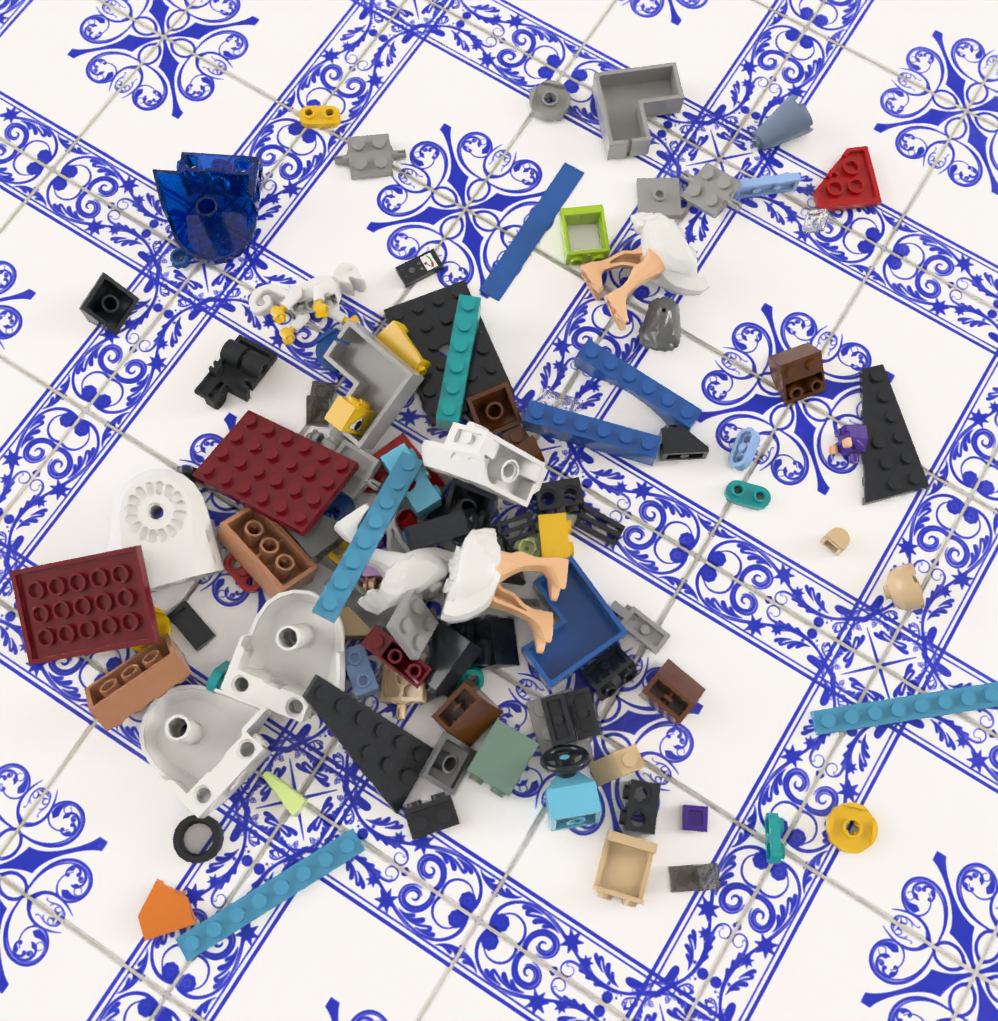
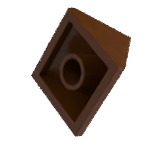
(494, 408)

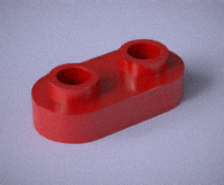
(240, 575)

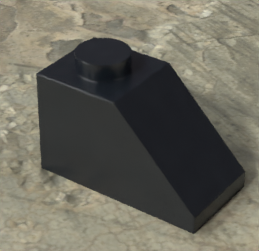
(680, 444)

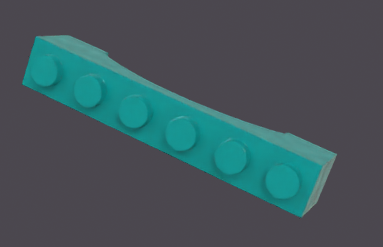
(458, 361)

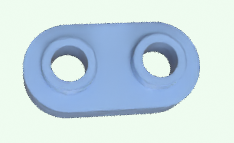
(744, 449)

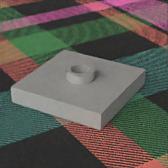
(659, 196)

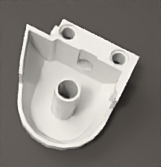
(486, 462)
(177, 545)
(276, 666)
(215, 751)

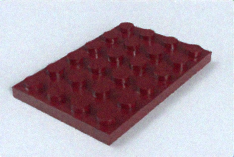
(276, 472)
(85, 605)

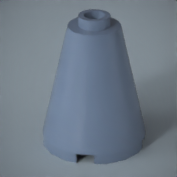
(783, 125)

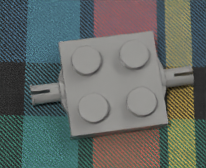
(370, 156)
(711, 190)
(364, 476)

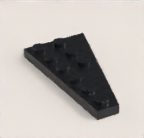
(890, 456)
(375, 744)

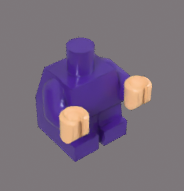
(851, 441)

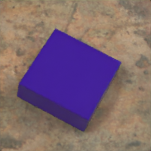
(694, 818)

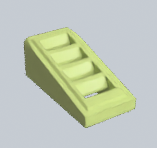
(288, 796)

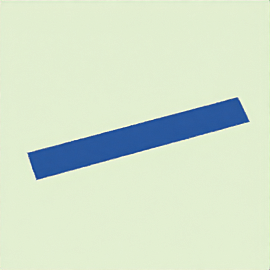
(531, 232)

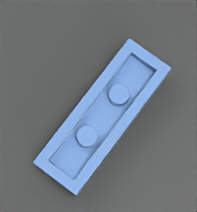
(768, 185)

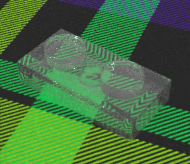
(560, 400)

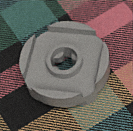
(549, 111)

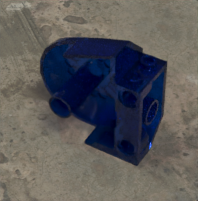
(211, 205)

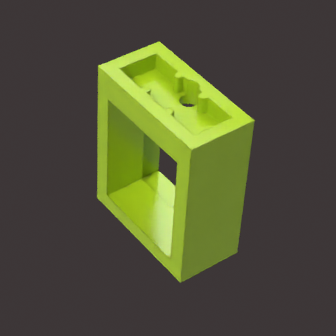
(580, 216)

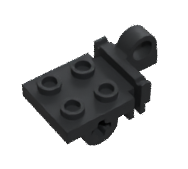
(237, 371)

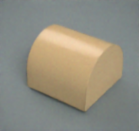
(836, 540)

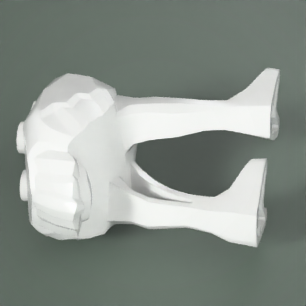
(401, 568)

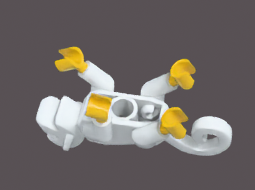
(315, 295)

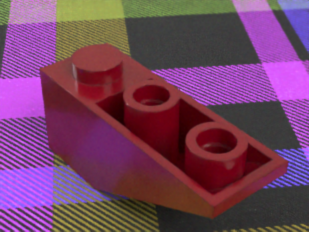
(387, 649)

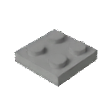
(412, 624)

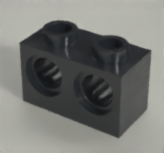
(556, 491)
(647, 808)

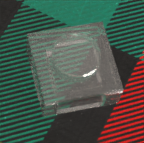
(815, 221)

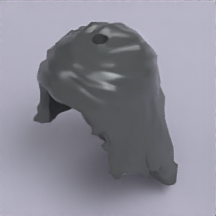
(661, 325)

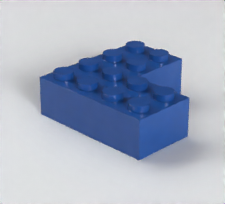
(582, 629)

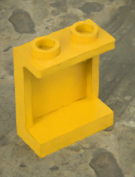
(396, 339)

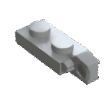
(641, 627)

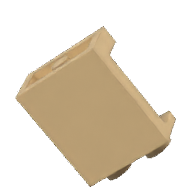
(624, 868)

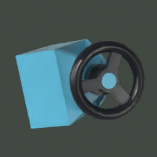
(570, 797)

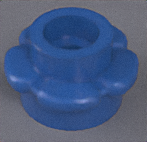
(177, 254)

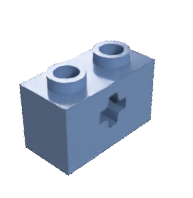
(361, 672)

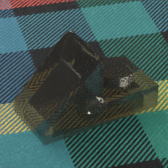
(319, 403)
(693, 877)

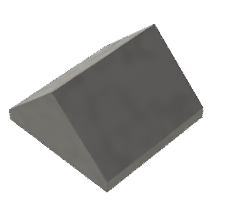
(448, 763)

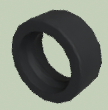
(179, 833)

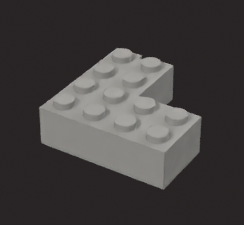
(628, 97)
(377, 377)

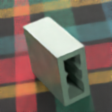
(502, 759)

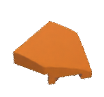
(165, 911)

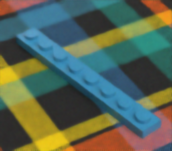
(367, 538)
(905, 708)
(270, 895)

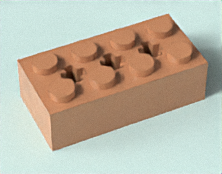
(266, 552)
(137, 682)

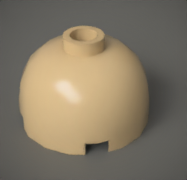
(904, 588)

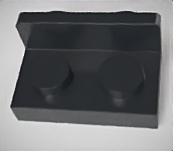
(609, 672)
(431, 816)

